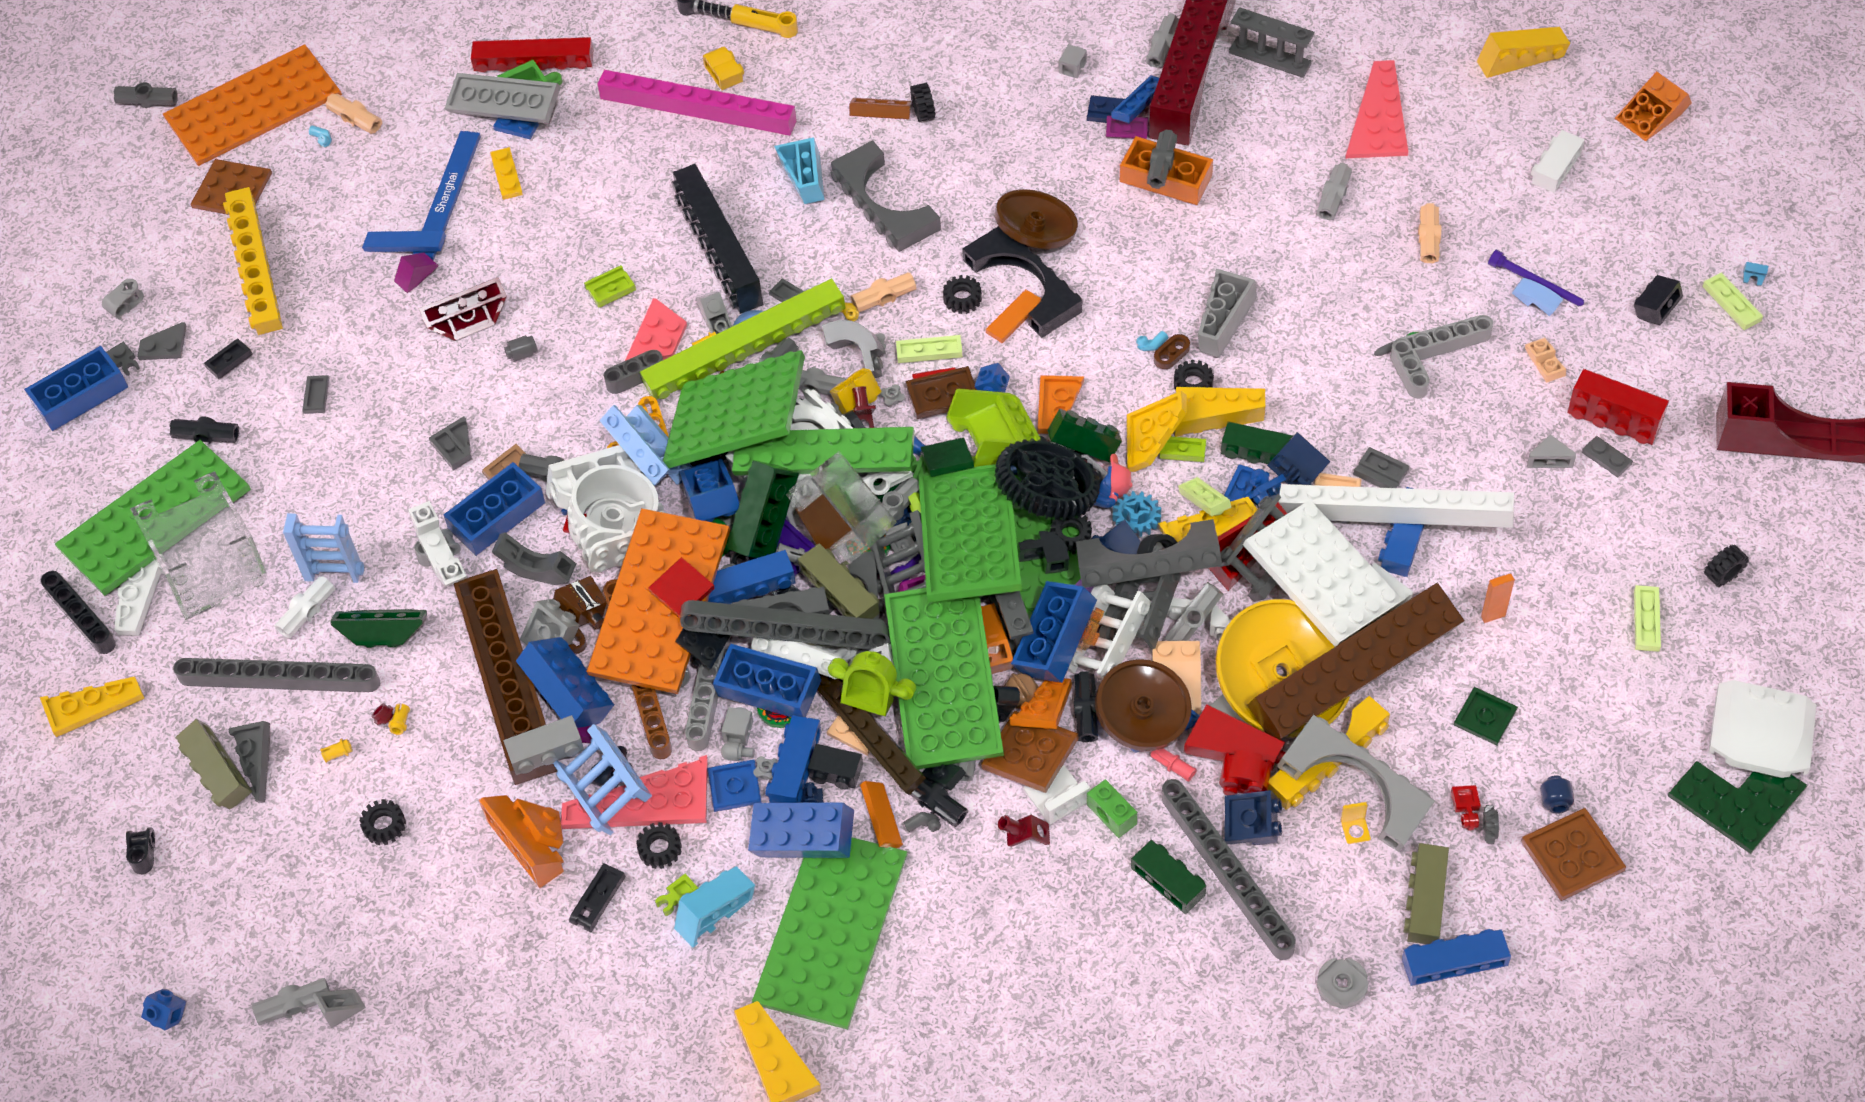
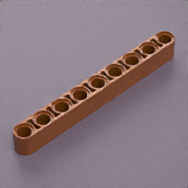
(646, 697)

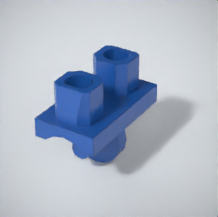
(1261, 480)

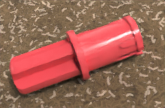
(1174, 763)

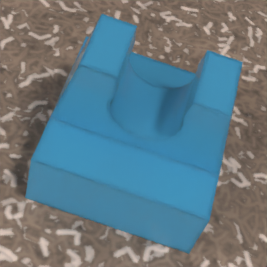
(1754, 270)

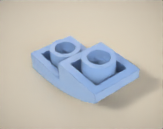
(1541, 296)

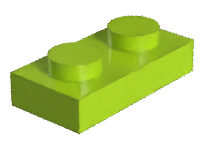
(1184, 449)

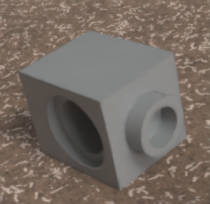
(1072, 61)
(737, 724)

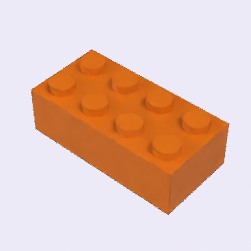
(1184, 182)

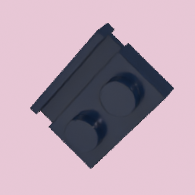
(1101, 107)

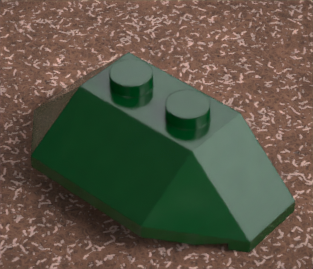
(378, 627)

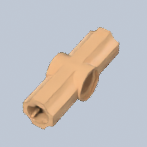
(354, 113)
(1429, 233)
(883, 291)

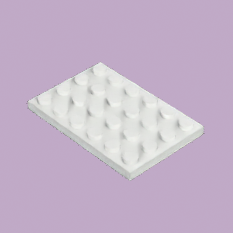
(1322, 573)

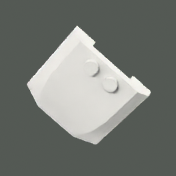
(1763, 728)

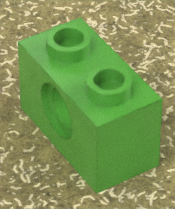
(1112, 808)

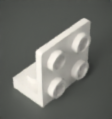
(1061, 798)

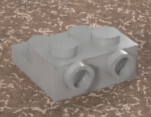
(549, 622)

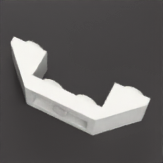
(434, 544)
(1218, 618)

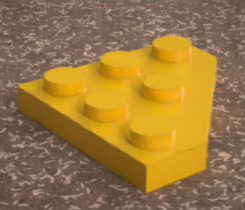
(1151, 428)

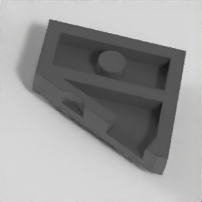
(163, 344)
(453, 443)

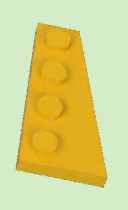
(1239, 511)
(82, 707)

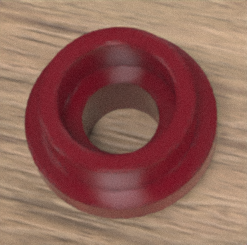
(382, 714)

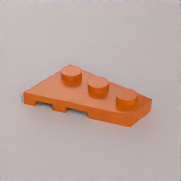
(1056, 394)
(1045, 707)

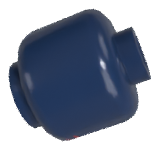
(1557, 794)

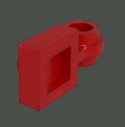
(1466, 800)

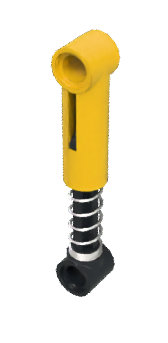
(781, 23)

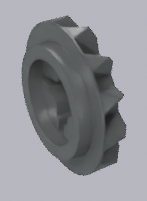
(1490, 824)

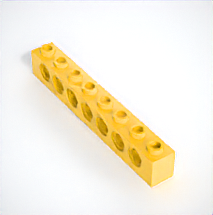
(253, 260)

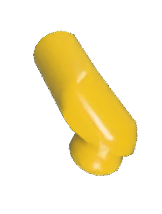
(850, 312)

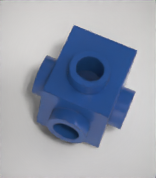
(992, 378)
(163, 1009)

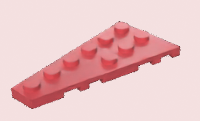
(1380, 120)
(676, 798)

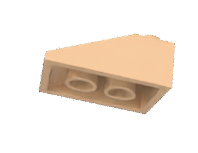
(1185, 661)

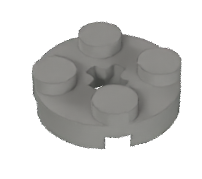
(1342, 996)

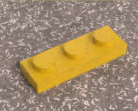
(506, 173)

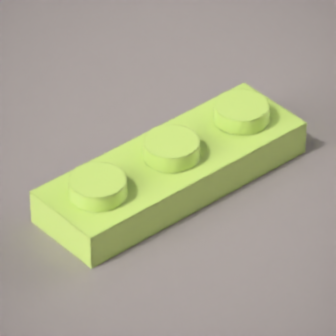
(1732, 301)
(929, 349)
(1204, 496)
(1647, 618)

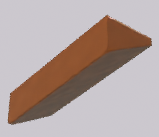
(880, 108)

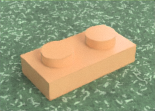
(840, 731)

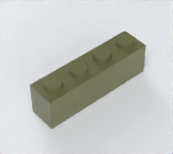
(840, 586)
(213, 765)
(1427, 894)

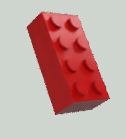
(1617, 407)

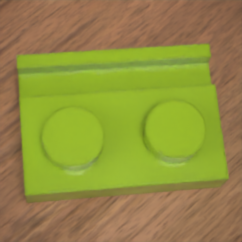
(610, 286)

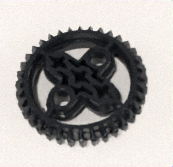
(1047, 479)

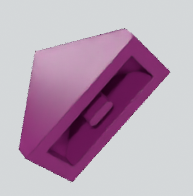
(413, 270)

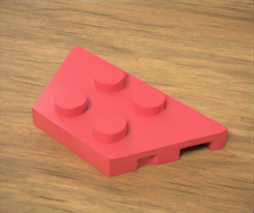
(659, 331)

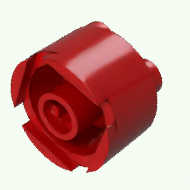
(1244, 773)

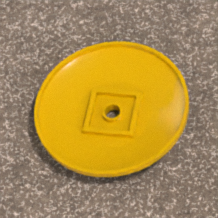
(1258, 642)

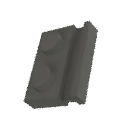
(1381, 469)

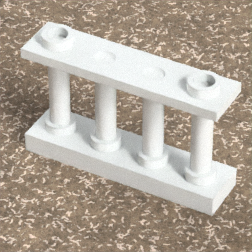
(1126, 631)
(806, 653)

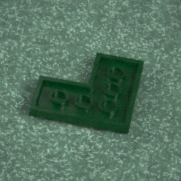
(1741, 813)

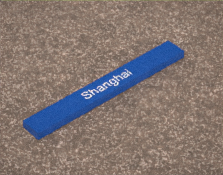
(451, 184)

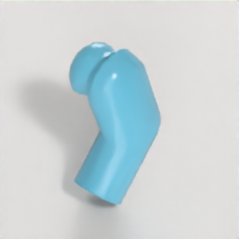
(323, 135)
(1152, 344)

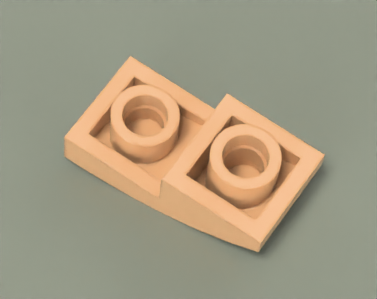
(1544, 358)

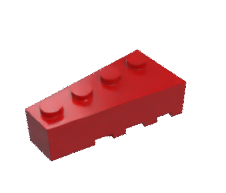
(1228, 575)

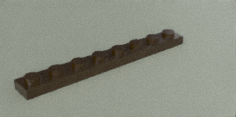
(873, 737)

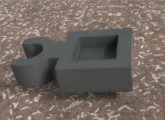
(123, 357)

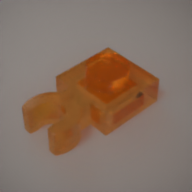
(1090, 633)

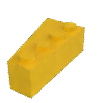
(1521, 49)
(1216, 406)
(776, 1062)

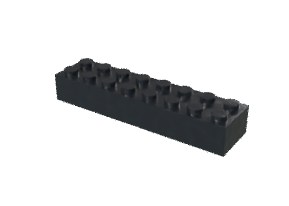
(717, 239)

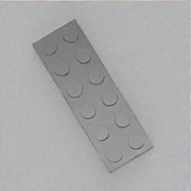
(502, 97)

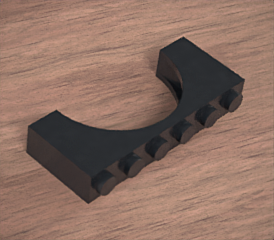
(1058, 302)

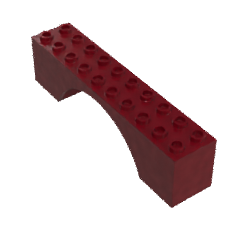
(1185, 69)
(1760, 422)

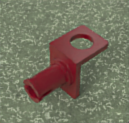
(862, 408)
(1024, 829)

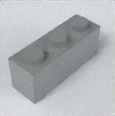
(544, 745)

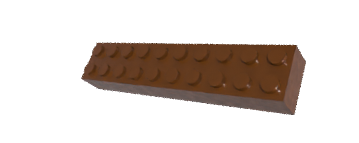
(496, 651)
(1355, 662)

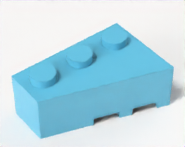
(803, 167)
(711, 902)

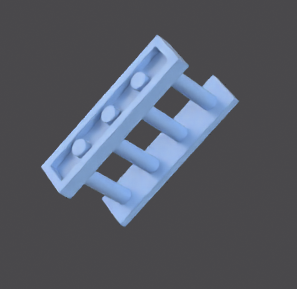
(642, 442)
(307, 557)
(623, 773)

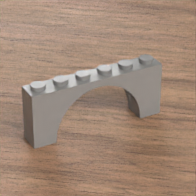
(1403, 801)

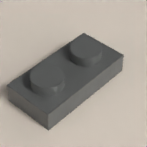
(1607, 456)

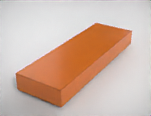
(1013, 316)
(1497, 598)
(881, 814)

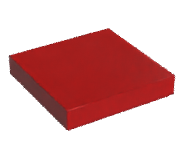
(679, 585)

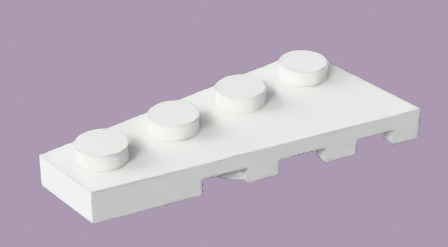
(135, 599)

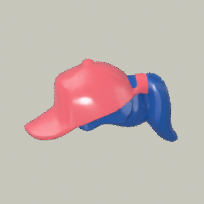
(1114, 484)

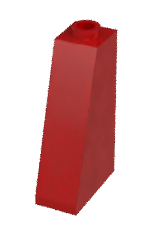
(1221, 733)

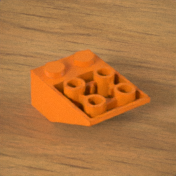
(1654, 107)
(997, 642)

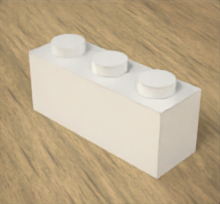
(1557, 161)

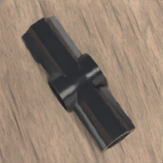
(204, 429)
(1085, 707)
(938, 801)

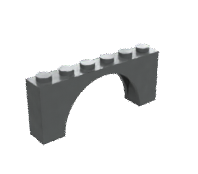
(899, 227)
(1194, 552)

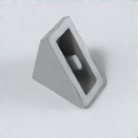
(1551, 454)
(338, 1005)

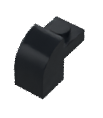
(1048, 548)

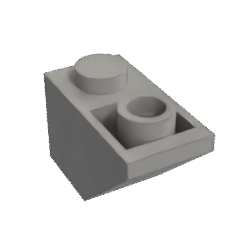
(714, 312)

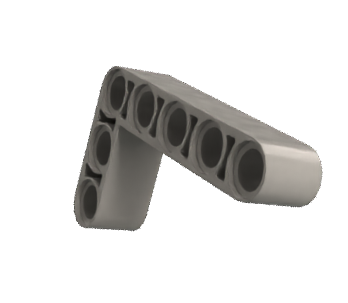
(1409, 350)

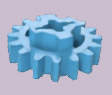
(1138, 511)

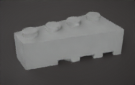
(1225, 310)

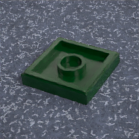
(947, 457)
(1485, 716)

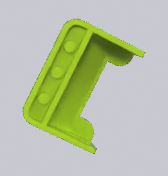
(992, 421)

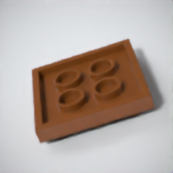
(228, 177)
(1032, 754)
(1573, 854)

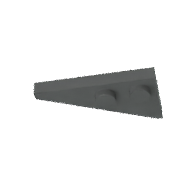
(253, 749)

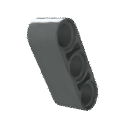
(627, 373)

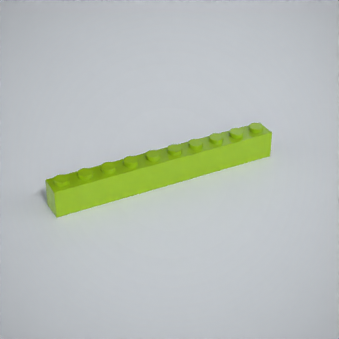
(743, 339)

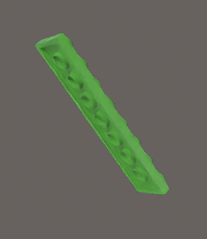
(805, 450)

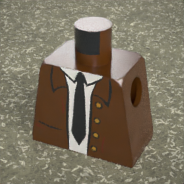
(582, 600)

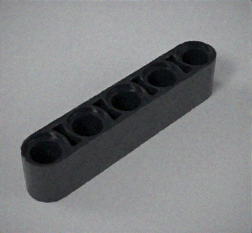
(78, 612)

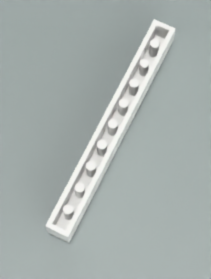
(1404, 505)

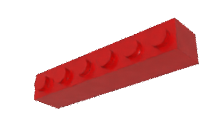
(546, 53)

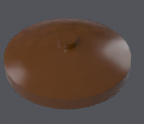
(1036, 219)
(1143, 705)

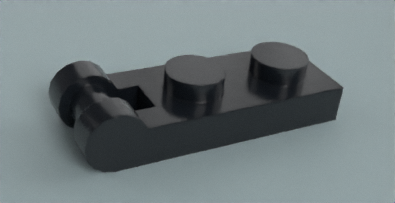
(597, 897)

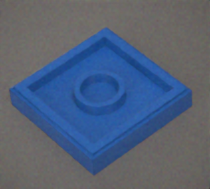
(734, 785)

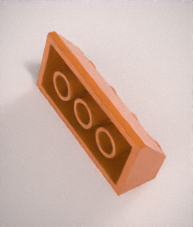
(508, 824)

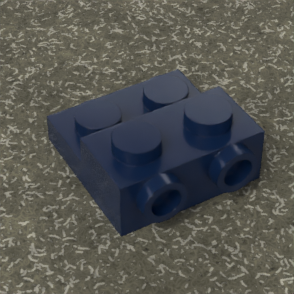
(1252, 818)

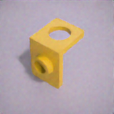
(1355, 815)

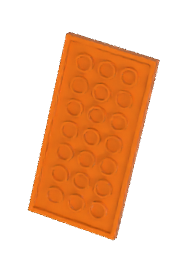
(251, 104)
(638, 629)

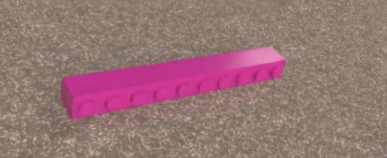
(697, 102)

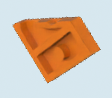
(542, 822)

